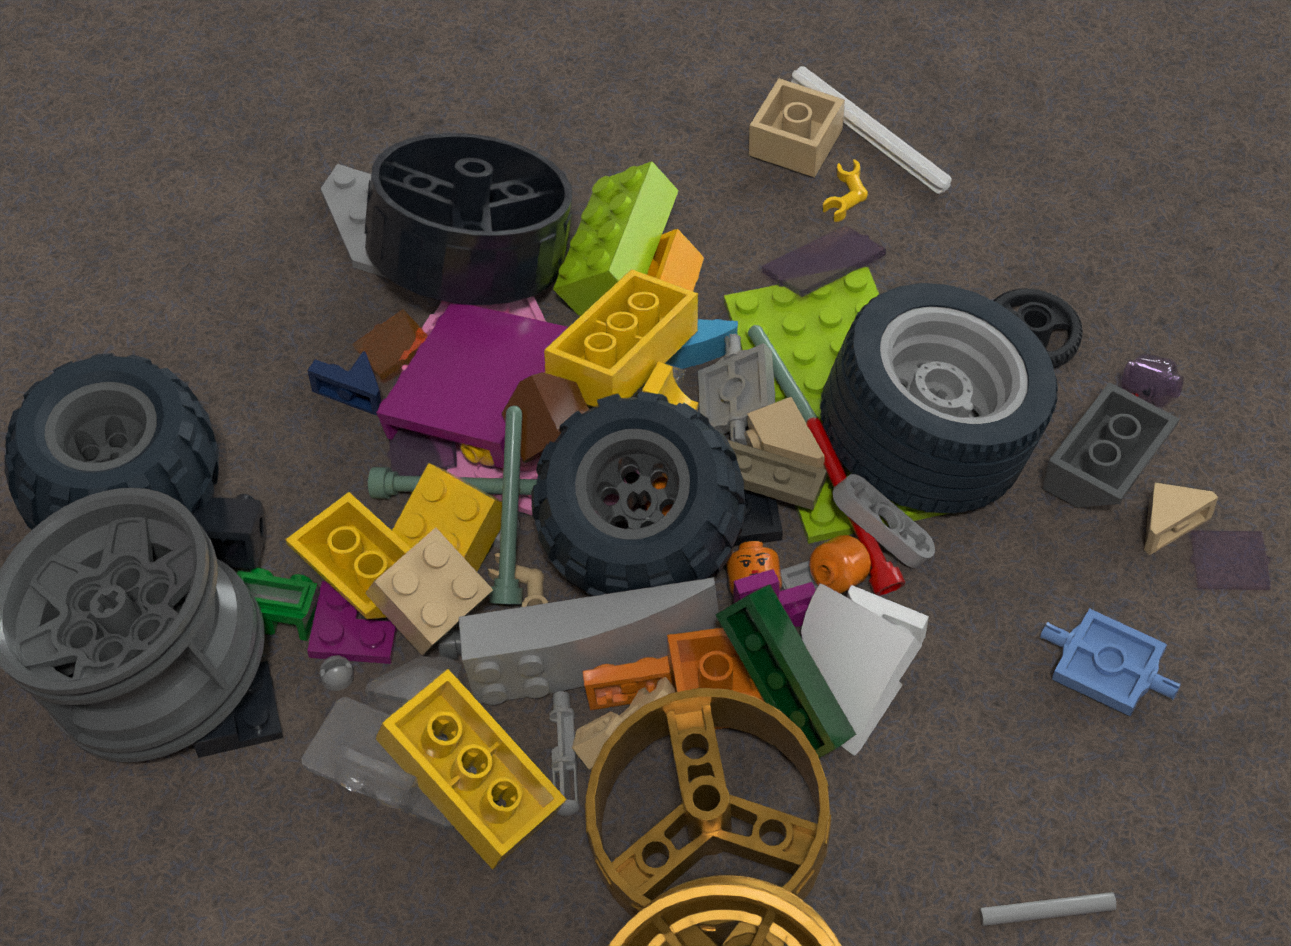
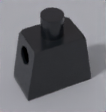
(235, 529)

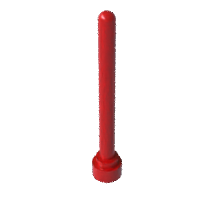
(884, 576)

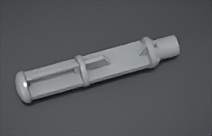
(563, 755)

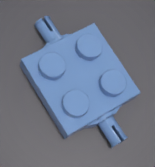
(1109, 662)

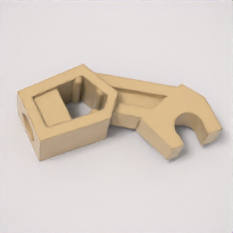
(592, 736)

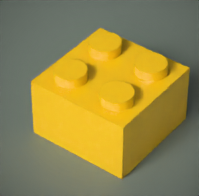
(457, 509)

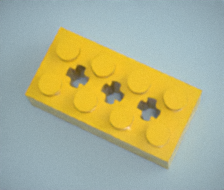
(624, 337)
(476, 742)

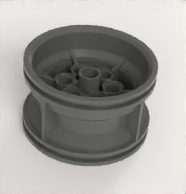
(139, 614)

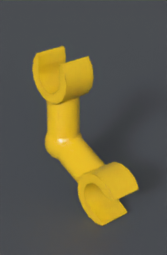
(857, 193)

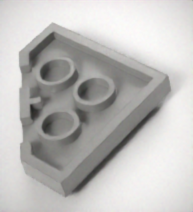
(346, 199)

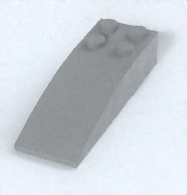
(551, 644)

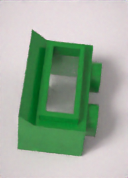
(283, 599)

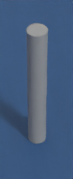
(1047, 909)

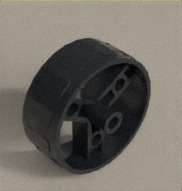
(467, 218)

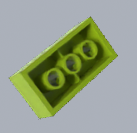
(615, 234)

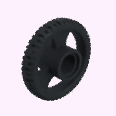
(1042, 314)

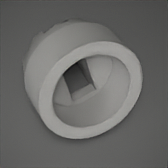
(336, 673)

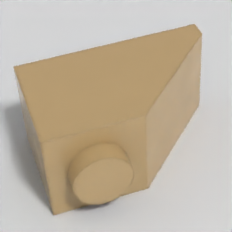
(783, 432)

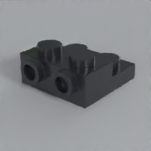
(250, 722)

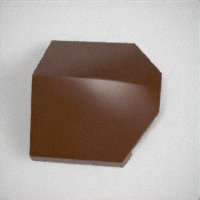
(545, 405)

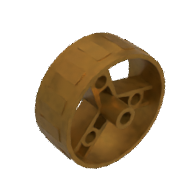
(706, 803)

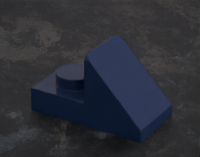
(352, 387)

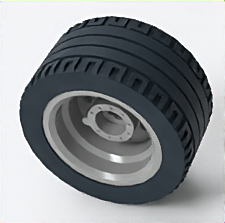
(938, 397)

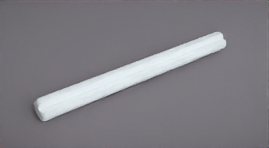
(880, 136)

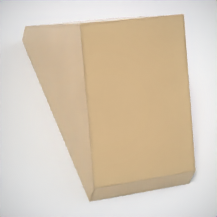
(1175, 512)

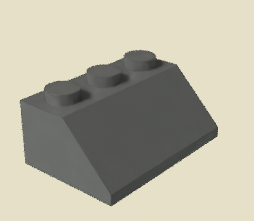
(1108, 449)

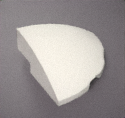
(858, 658)

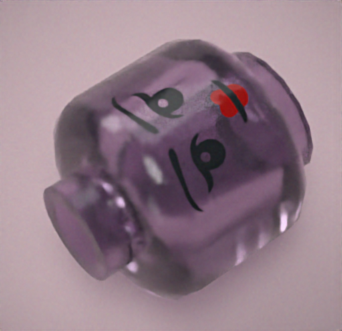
(1153, 379)

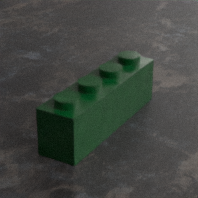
(785, 668)

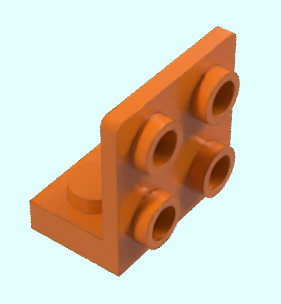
(619, 684)

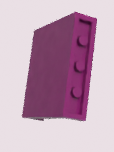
(467, 376)

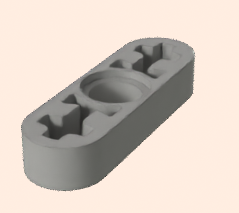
(865, 504)

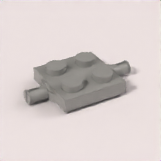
(736, 386)

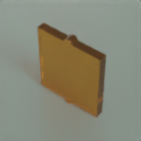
(391, 343)

